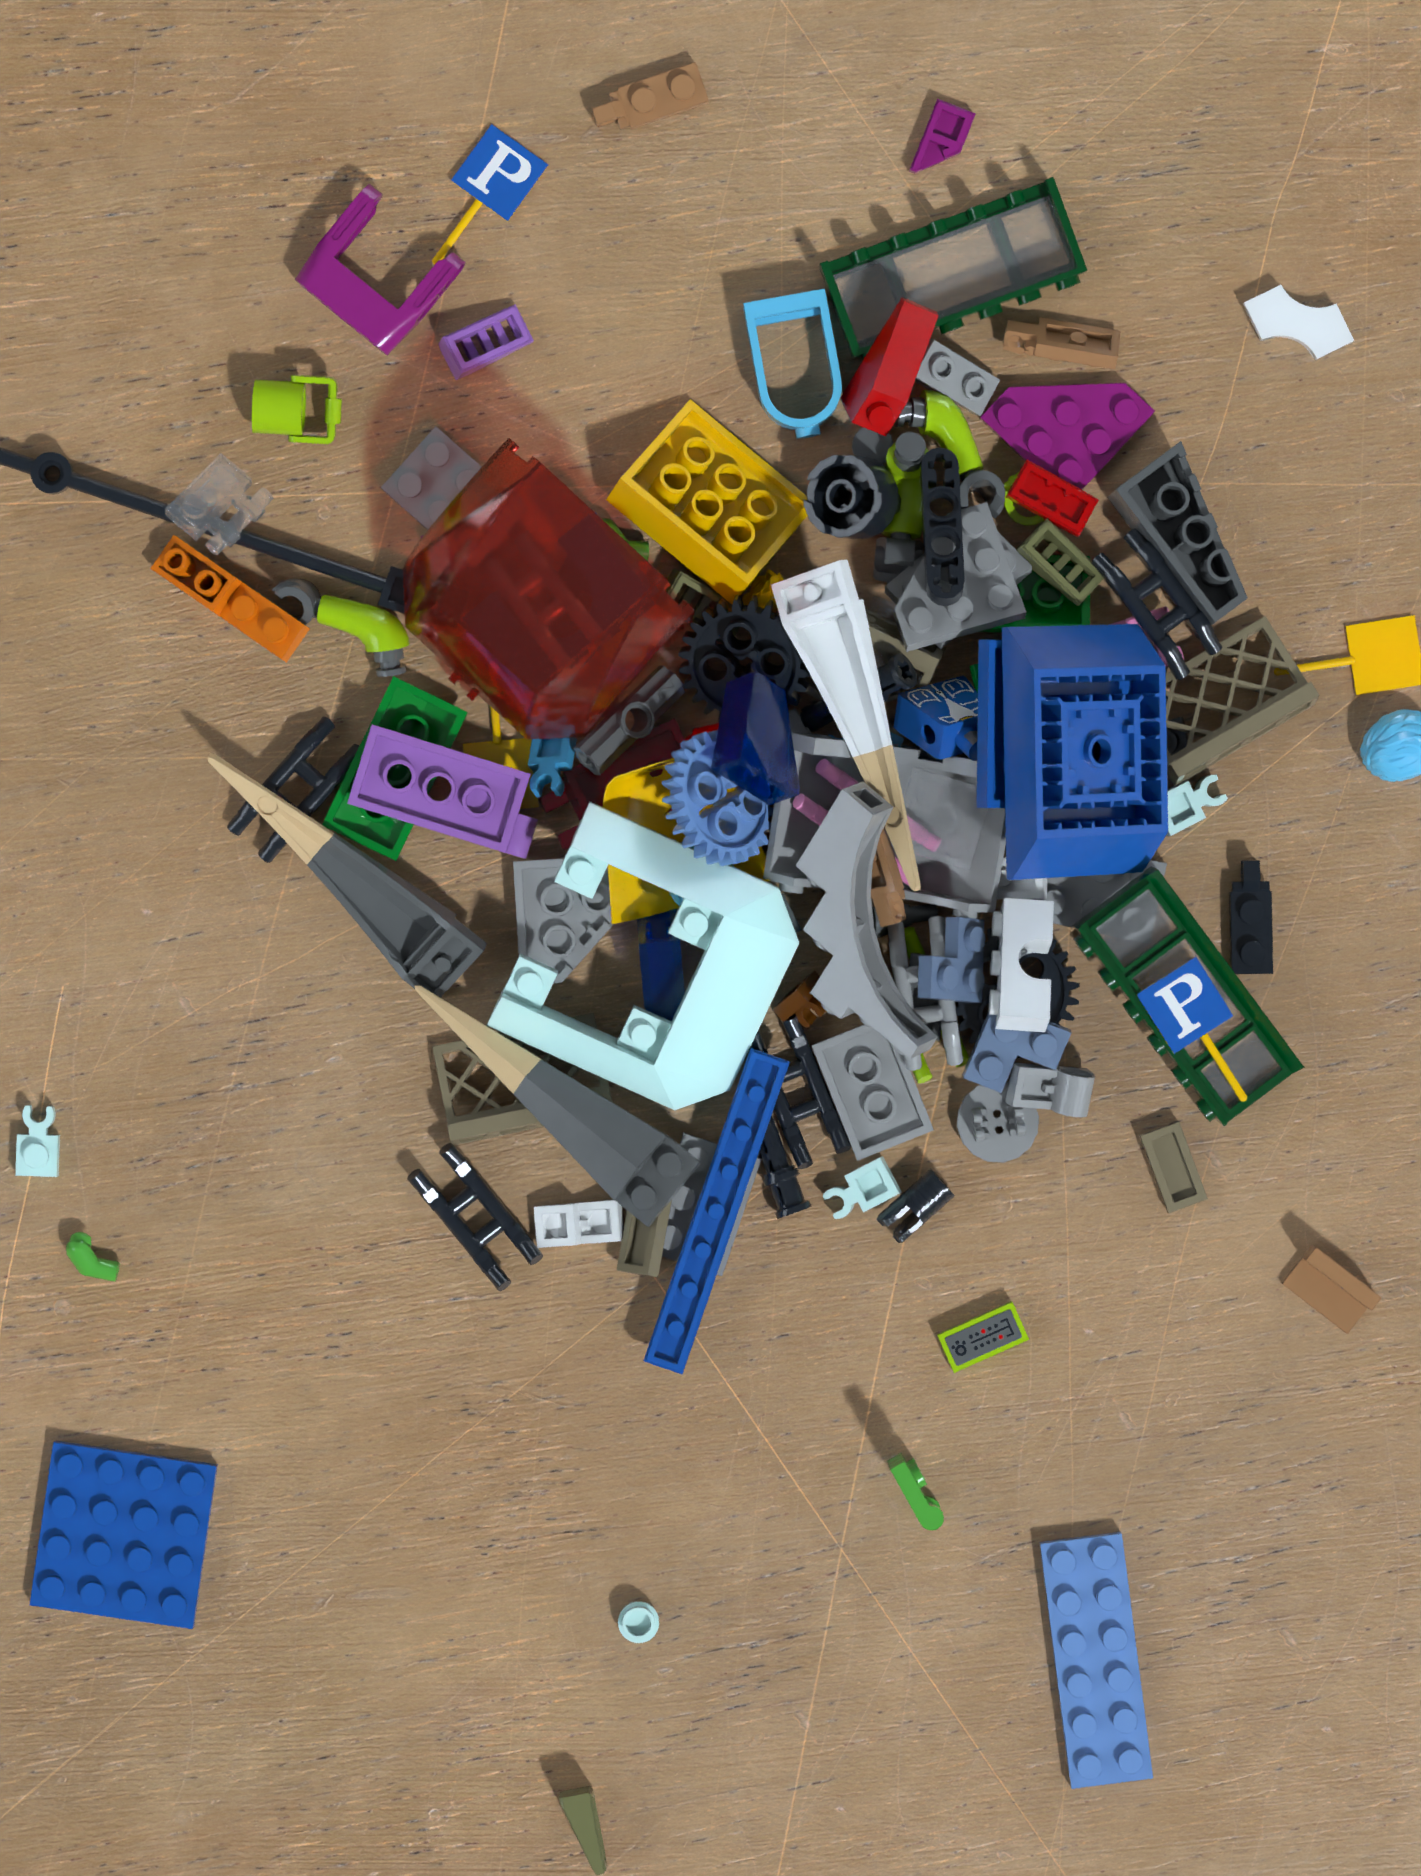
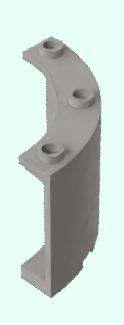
(940, 883)

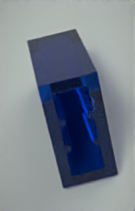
(756, 740)
(660, 964)

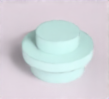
(638, 1622)

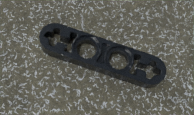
(942, 526)

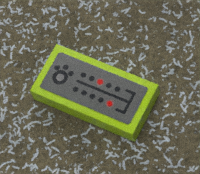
(983, 1336)

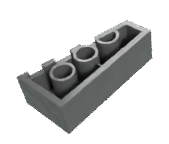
(1172, 516)

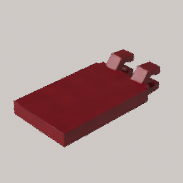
(585, 787)

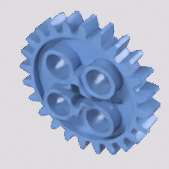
(723, 832)

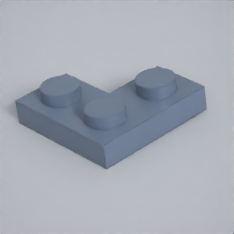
(960, 972)
(998, 1049)

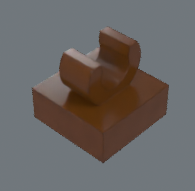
(800, 1002)

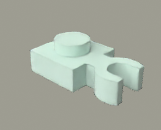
(1186, 803)
(38, 1152)
(868, 1186)

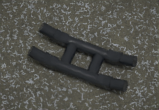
(1133, 596)
(297, 763)
(820, 1103)
(475, 1242)

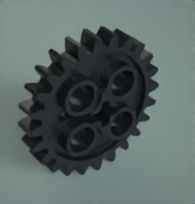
(766, 635)
(1051, 969)

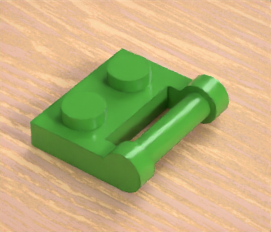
(911, 1481)

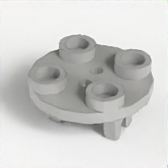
(978, 1125)

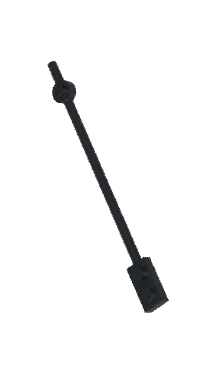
(390, 588)

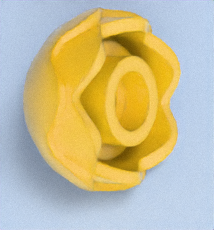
(762, 588)

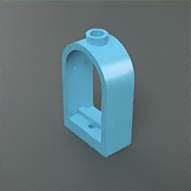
(787, 309)

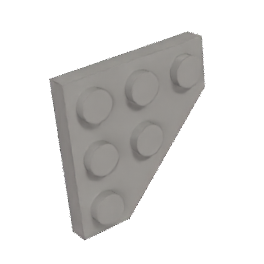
(988, 593)
(554, 921)

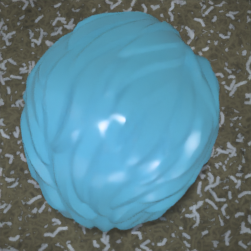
(1394, 746)

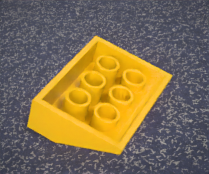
(710, 501)

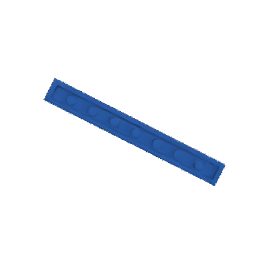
(716, 1211)

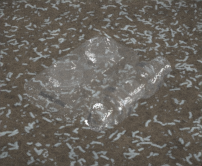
(210, 496)

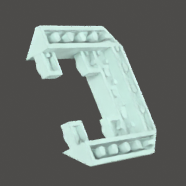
(745, 956)

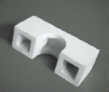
(1022, 929)

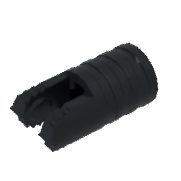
(923, 1198)

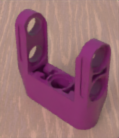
(353, 298)

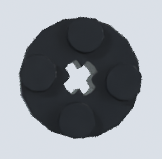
(872, 503)

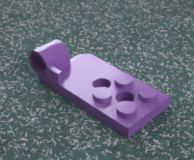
(481, 800)

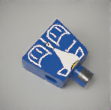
(940, 718)

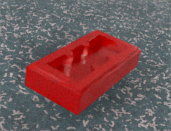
(1052, 498)

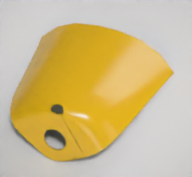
(639, 798)

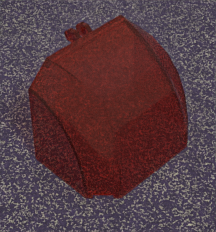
(537, 600)

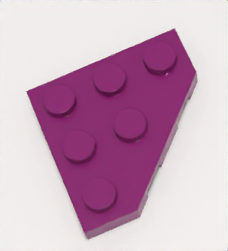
(1068, 426)

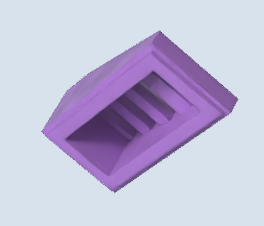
(453, 357)

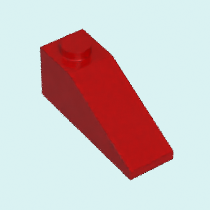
(890, 368)

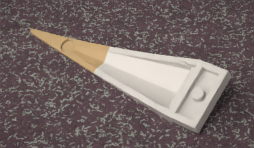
(836, 646)

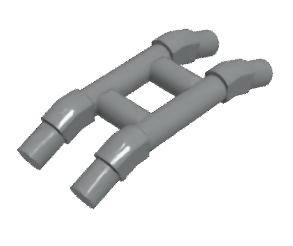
(905, 975)

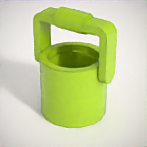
(281, 408)

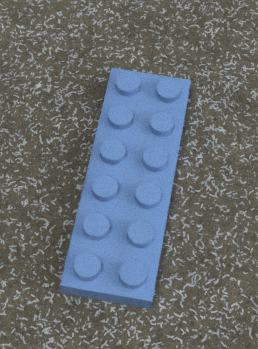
(1096, 1660)

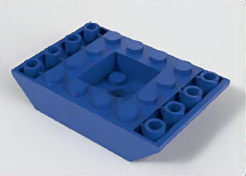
(1058, 699)

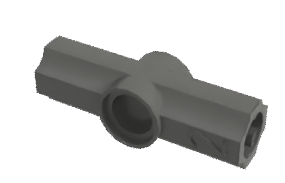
(612, 736)

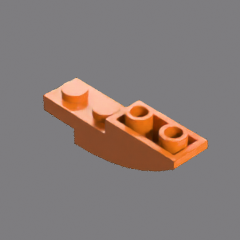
(230, 598)

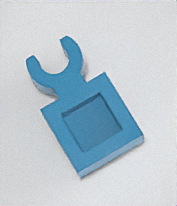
(547, 761)

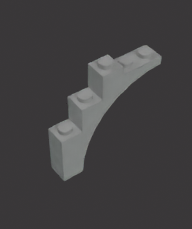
(842, 924)

